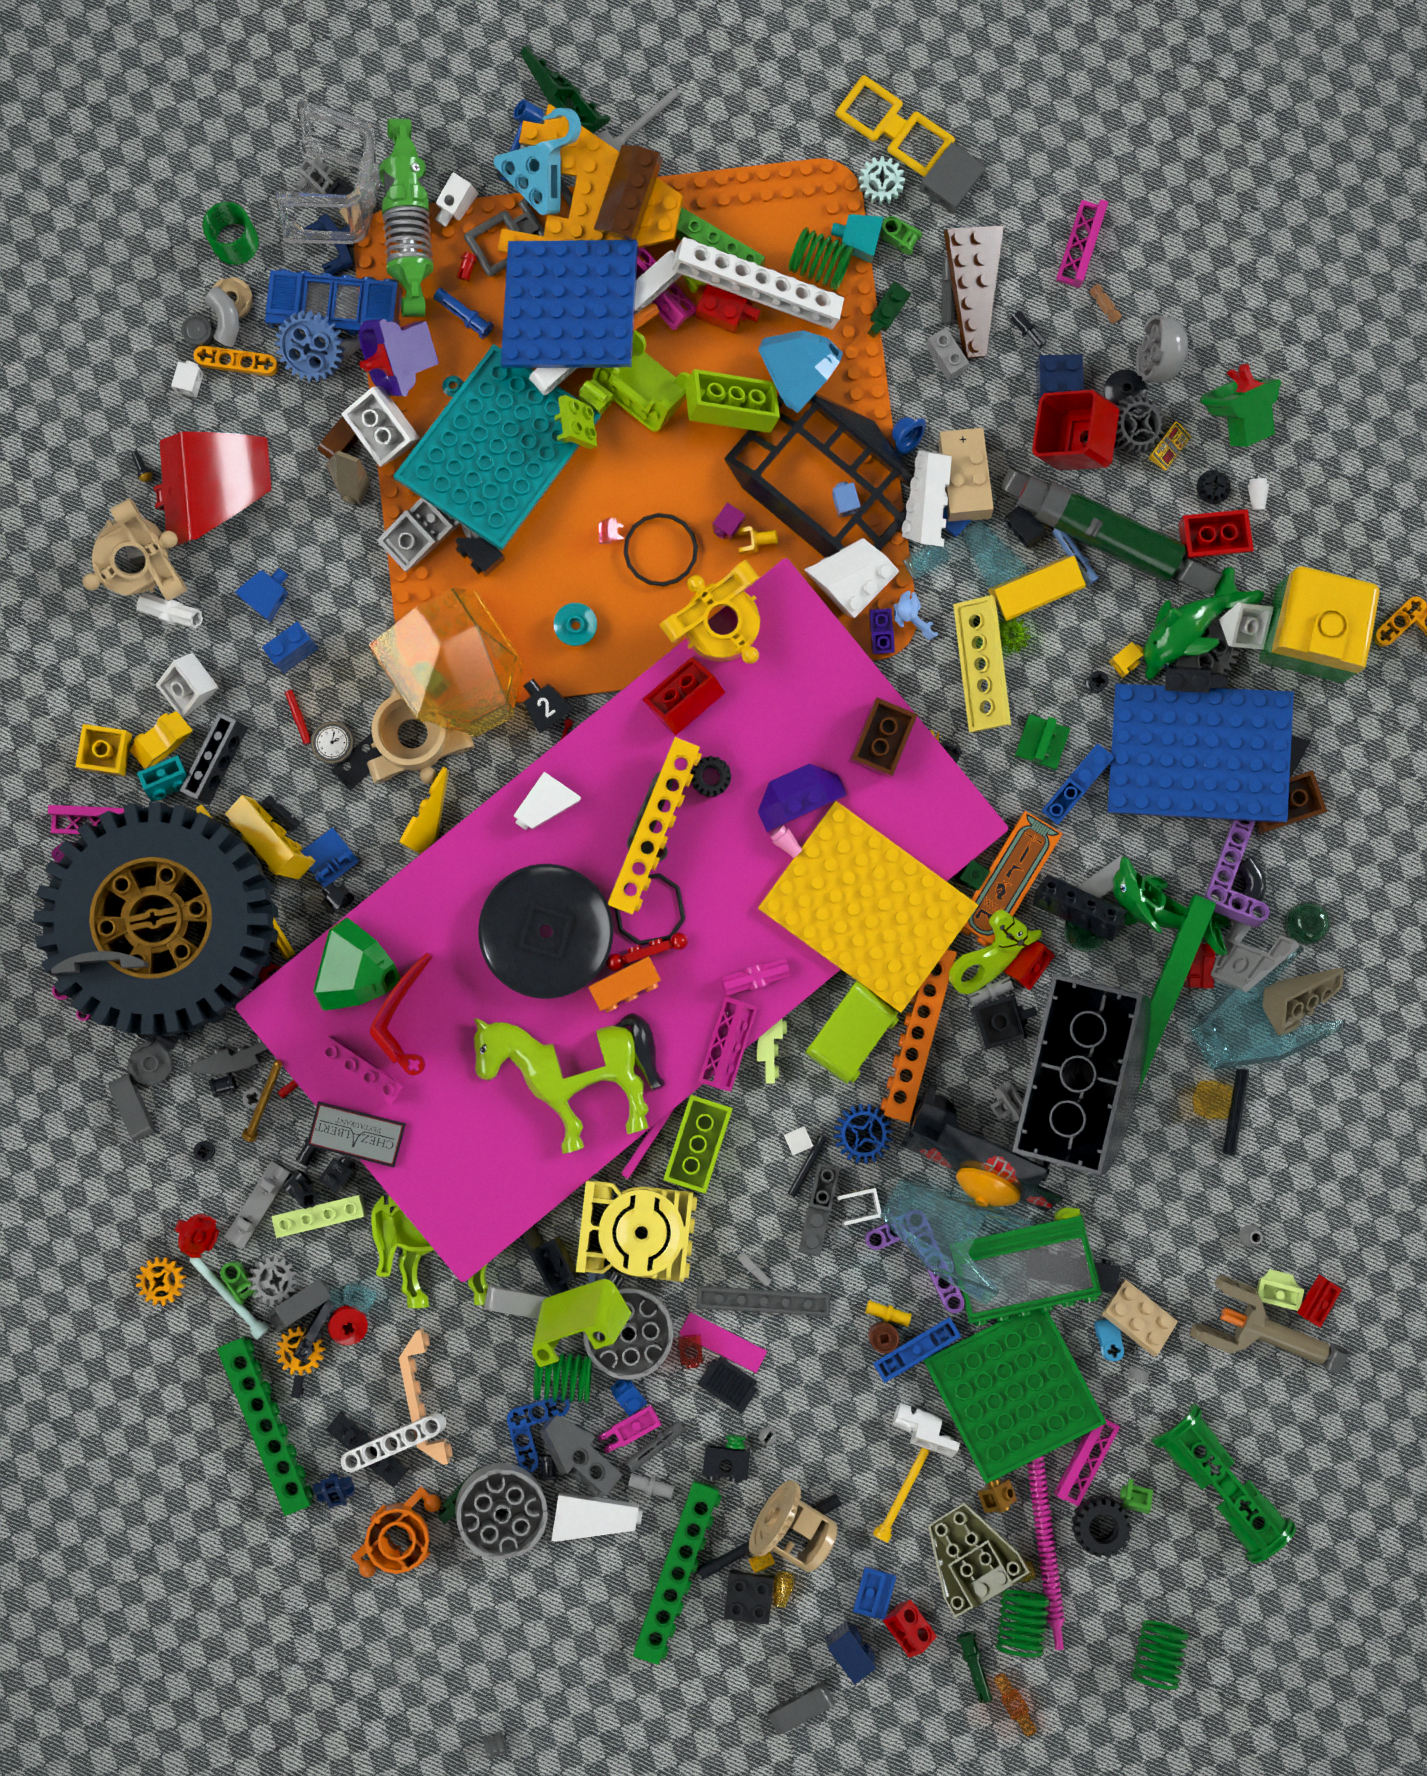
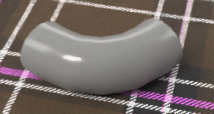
(226, 315)

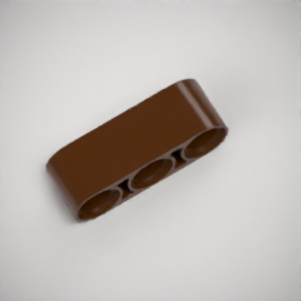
(338, 439)

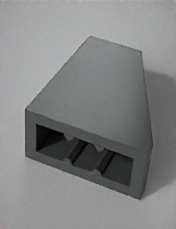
(299, 1305)

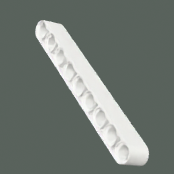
(648, 288)

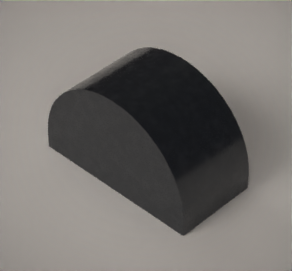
(1084, 1075)

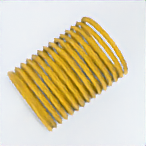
(764, 1566)

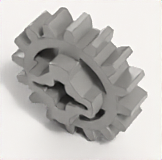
(268, 1272)

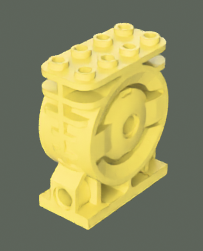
(675, 1206)

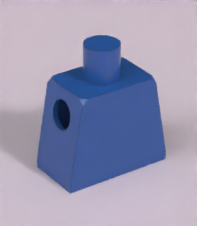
(264, 593)

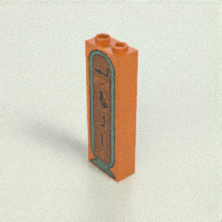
(1011, 874)

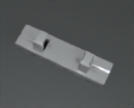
(257, 1204)

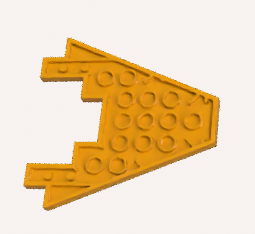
(593, 165)

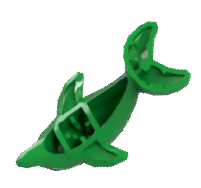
(1180, 629)
(1149, 905)

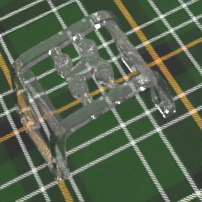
(362, 196)

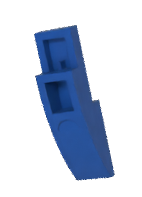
(1077, 783)

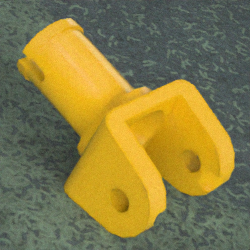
(757, 539)

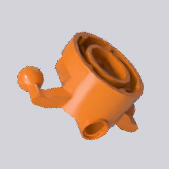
(380, 1546)

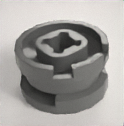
(197, 331)

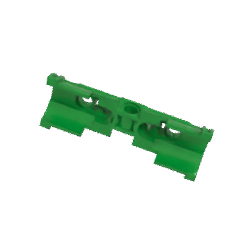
(1180, 1446)

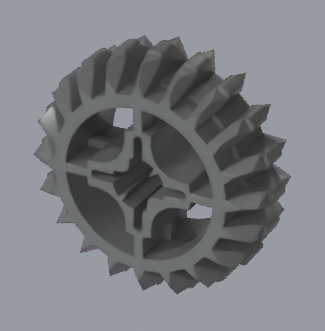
(1150, 432)

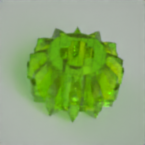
(1020, 636)

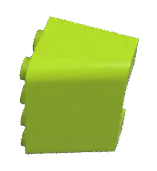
(584, 1308)

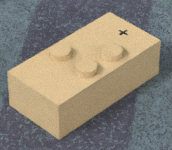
(969, 483)

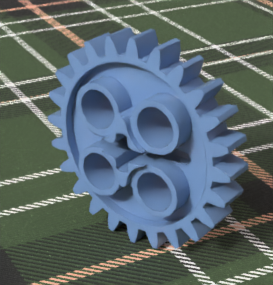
(309, 345)

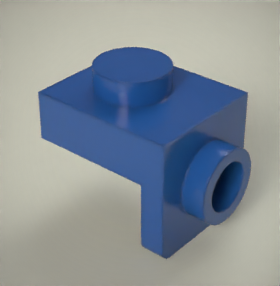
(628, 1396)

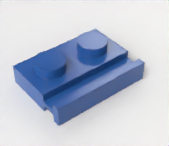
(874, 1593)

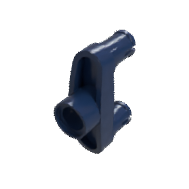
(344, 258)

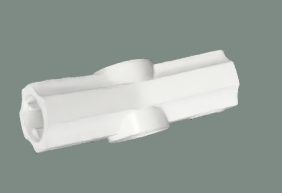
(169, 611)

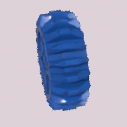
(847, 1124)

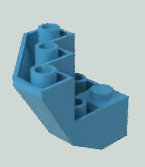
(799, 364)

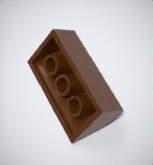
(629, 192)

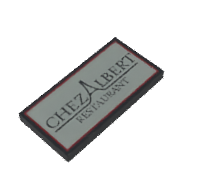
(356, 1134)

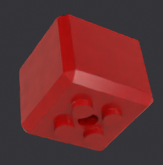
(1066, 420)

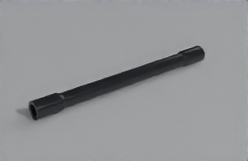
(716, 1564)

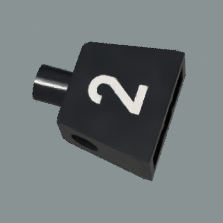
(545, 705)

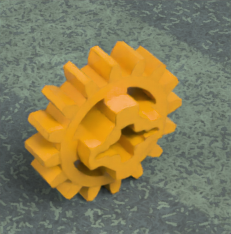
(152, 1275)
(290, 1347)

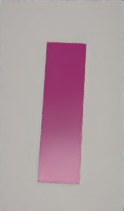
(724, 1342)

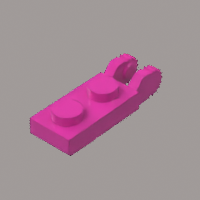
(631, 1428)

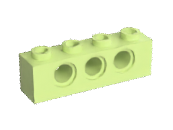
(319, 1216)

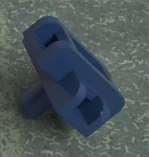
(332, 1488)

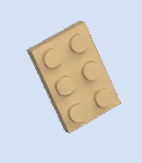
(1139, 1318)

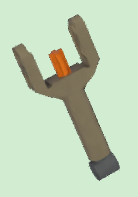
(1256, 1326)

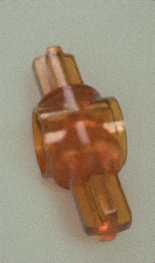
(1021, 1713)

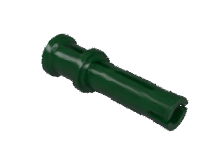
(972, 1656)

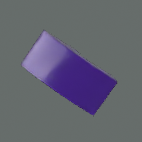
(881, 630)

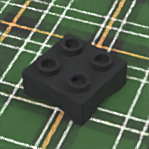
(749, 1597)

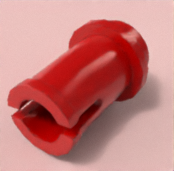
(466, 266)

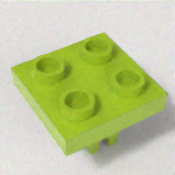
(576, 422)

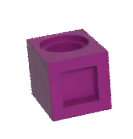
(728, 522)

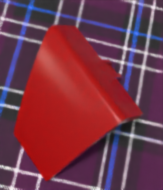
(209, 479)
(379, 1027)

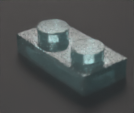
(926, 560)

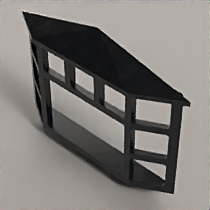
(862, 432)

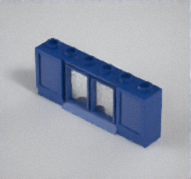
(340, 298)

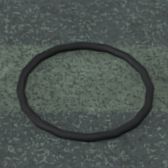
(660, 515)

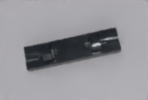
(345, 1430)

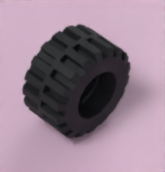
(1110, 1543)

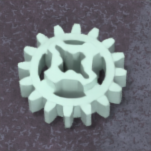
(891, 180)

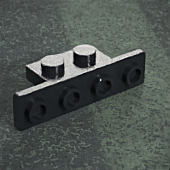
(550, 1260)

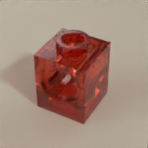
(690, 1340)

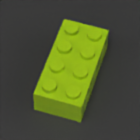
(732, 401)
(698, 1144)

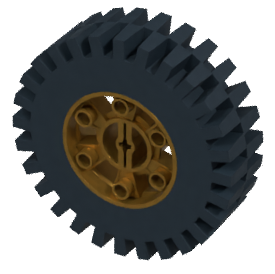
(233, 903)

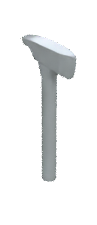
(620, 140)

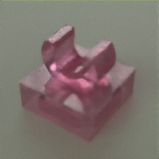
(608, 531)

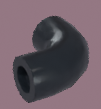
(1253, 878)

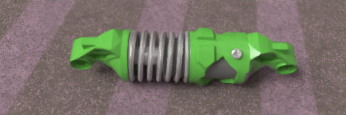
(406, 213)

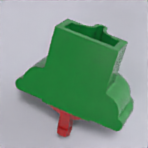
(1246, 405)

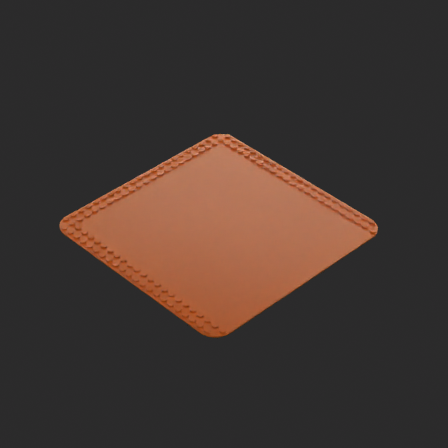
(664, 471)

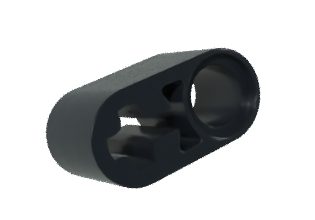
(1025, 527)

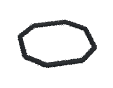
(681, 909)

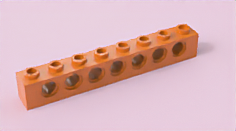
(922, 1046)

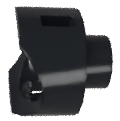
(335, 897)

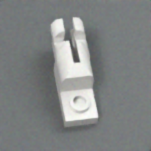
(925, 1430)

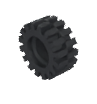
(720, 786)

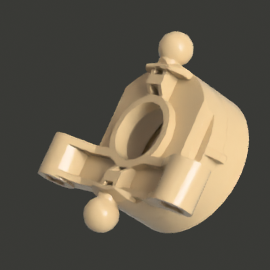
(131, 529)
(398, 758)

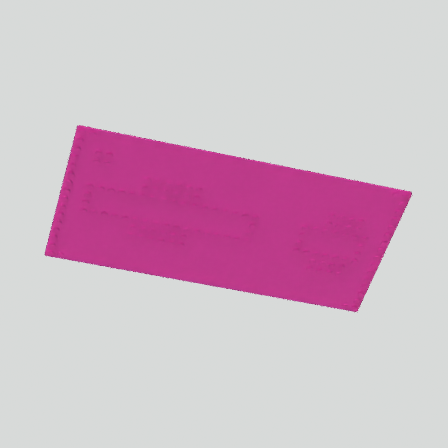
(488, 1154)

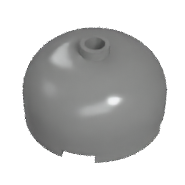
(1162, 349)

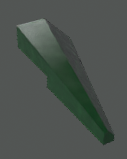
(562, 93)

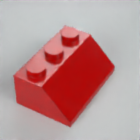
(1216, 533)
(684, 695)

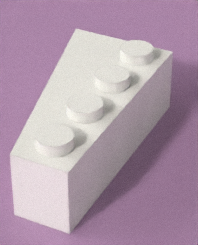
(927, 499)

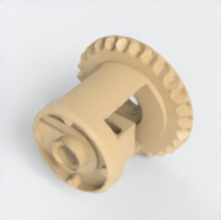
(787, 1511)

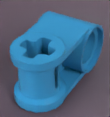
(1109, 1335)

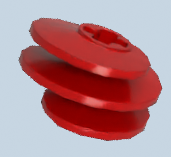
(351, 1334)

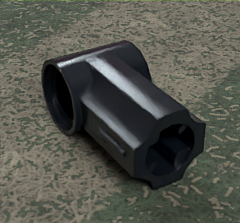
(300, 1188)

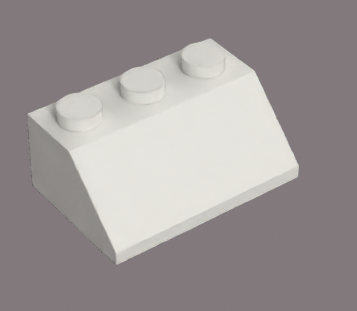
(380, 425)

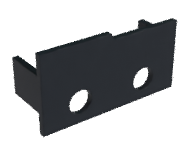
(358, 762)

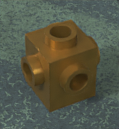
(997, 1496)

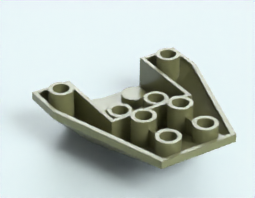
(972, 1559)

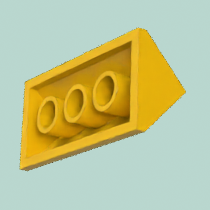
(1038, 587)

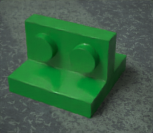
(1042, 741)

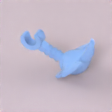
(907, 611)

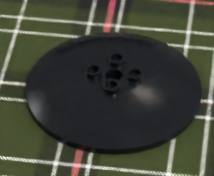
(538, 898)

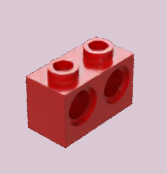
(909, 1628)

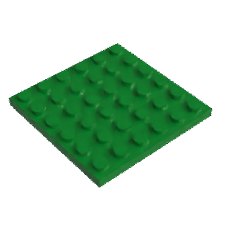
(1014, 1393)

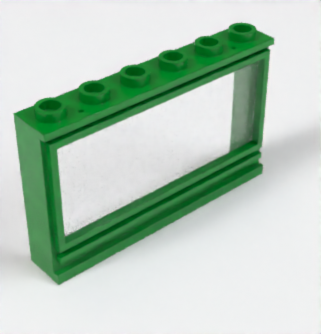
(1034, 1269)

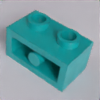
(163, 778)

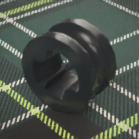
(198, 1147)

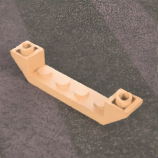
(418, 1344)

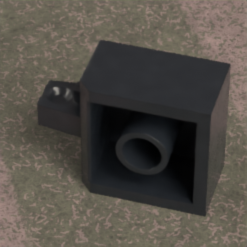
(1001, 1021)

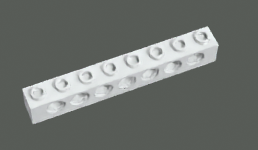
(757, 283)

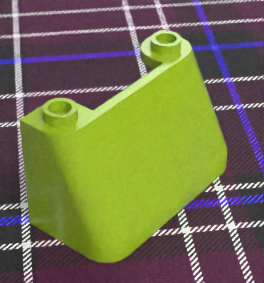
(645, 388)
(851, 1033)

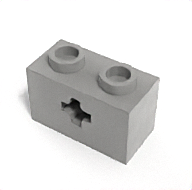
(947, 354)

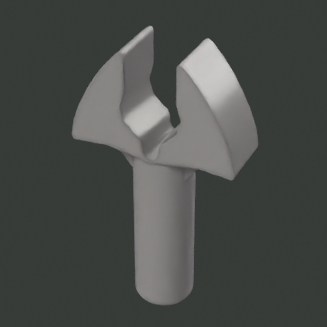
(754, 1269)

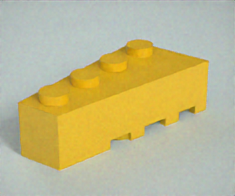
(268, 839)

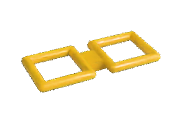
(893, 125)

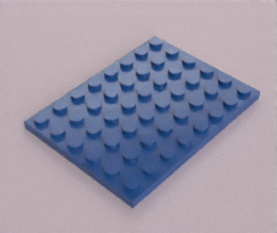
(1201, 753)

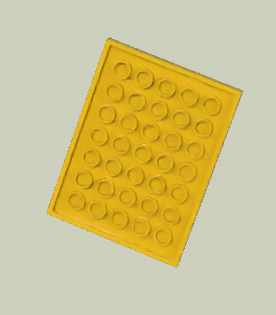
(868, 906)

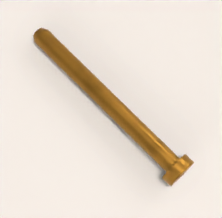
(250, 1134)

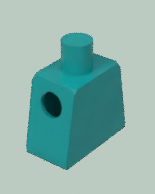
(862, 233)

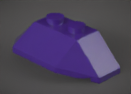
(798, 794)

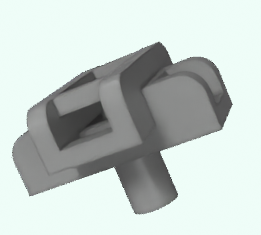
(312, 178)
(1004, 1103)

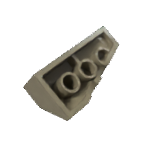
(349, 477)
(1296, 997)

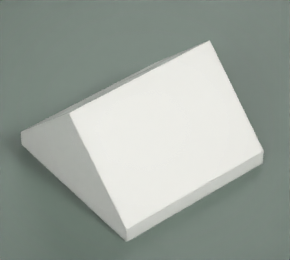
(1247, 625)

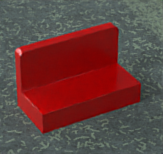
(1030, 964)

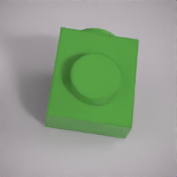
(1136, 1497)

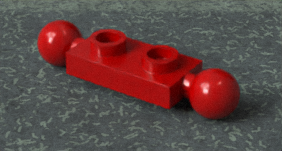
(616, 962)

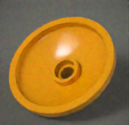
(987, 1188)

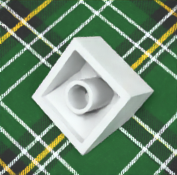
(186, 684)

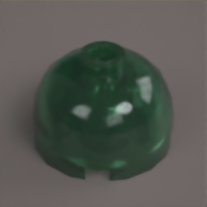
(1307, 923)
(1081, 939)

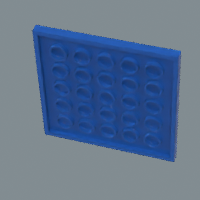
(569, 304)

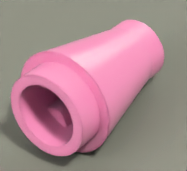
(785, 840)

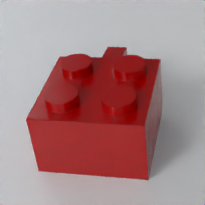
(725, 309)

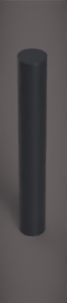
(807, 1166)

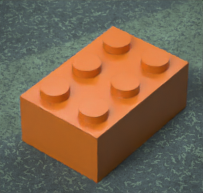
(625, 984)

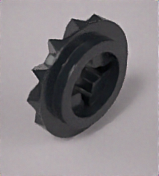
(1205, 491)

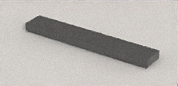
(763, 1301)

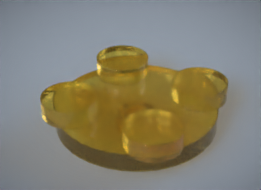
(1212, 1099)

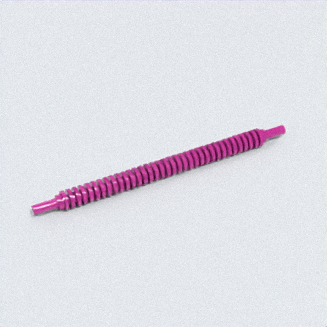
(1046, 1548)

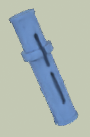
(1089, 576)

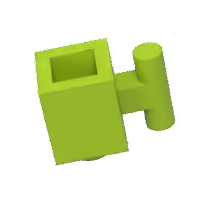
(595, 396)

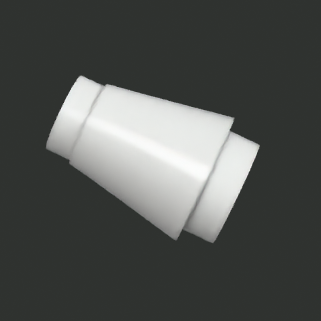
(1258, 493)

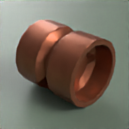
(883, 1337)

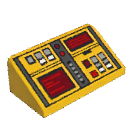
(1170, 446)

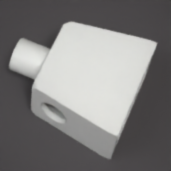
(456, 192)

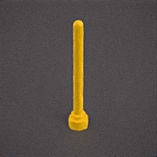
(884, 1530)

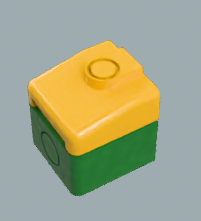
(1321, 624)

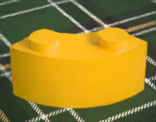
(160, 740)

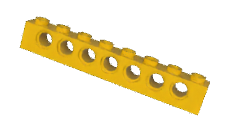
(679, 750)

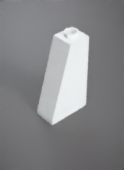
(592, 1516)

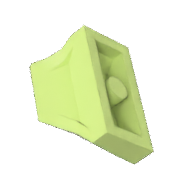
(1280, 1290)

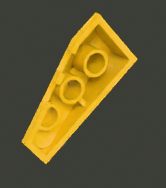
(424, 829)

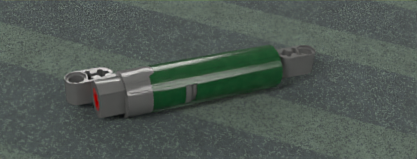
(1108, 530)

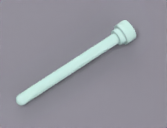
(257, 1327)

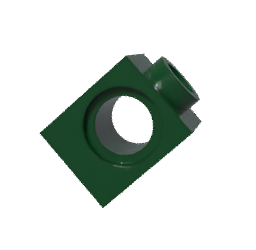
(973, 875)

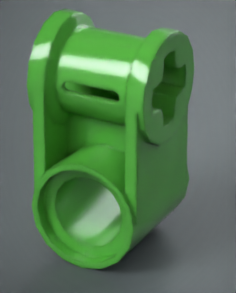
(901, 235)
(238, 1283)

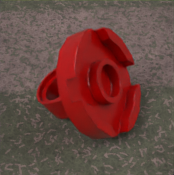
(196, 1235)

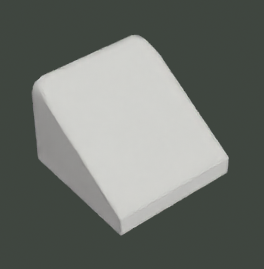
(798, 1140)

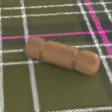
(1105, 303)

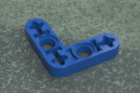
(524, 1428)

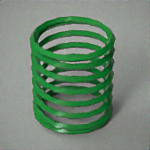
(219, 217)
(801, 246)
(584, 1376)
(1022, 1642)
(1166, 1654)

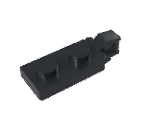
(313, 1331)

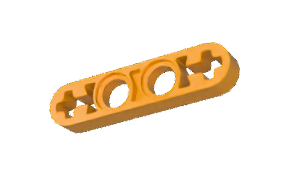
(235, 363)

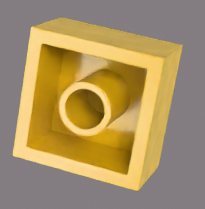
(103, 750)

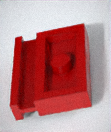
(1319, 1301)

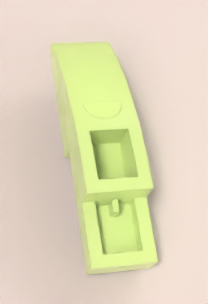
(767, 1050)

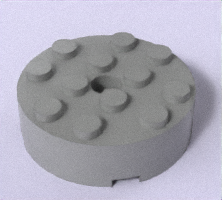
(647, 1349)
(498, 1488)

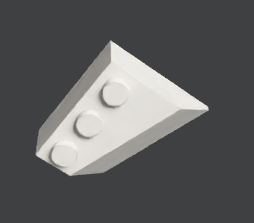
(853, 576)

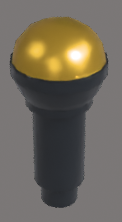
(144, 473)

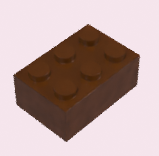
(883, 737)
(1303, 802)

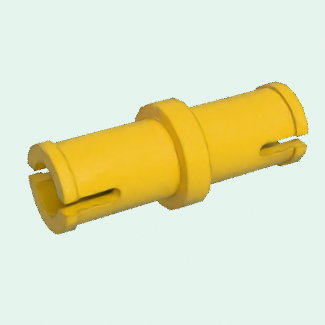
(888, 1313)

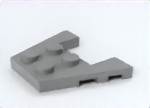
(1247, 965)

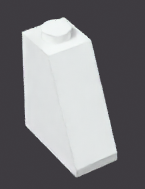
(544, 802)

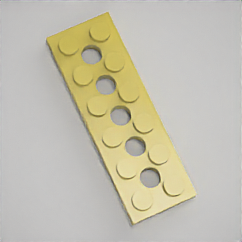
(993, 671)

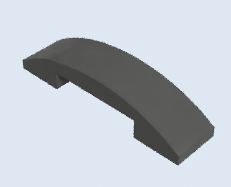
(72, 964)

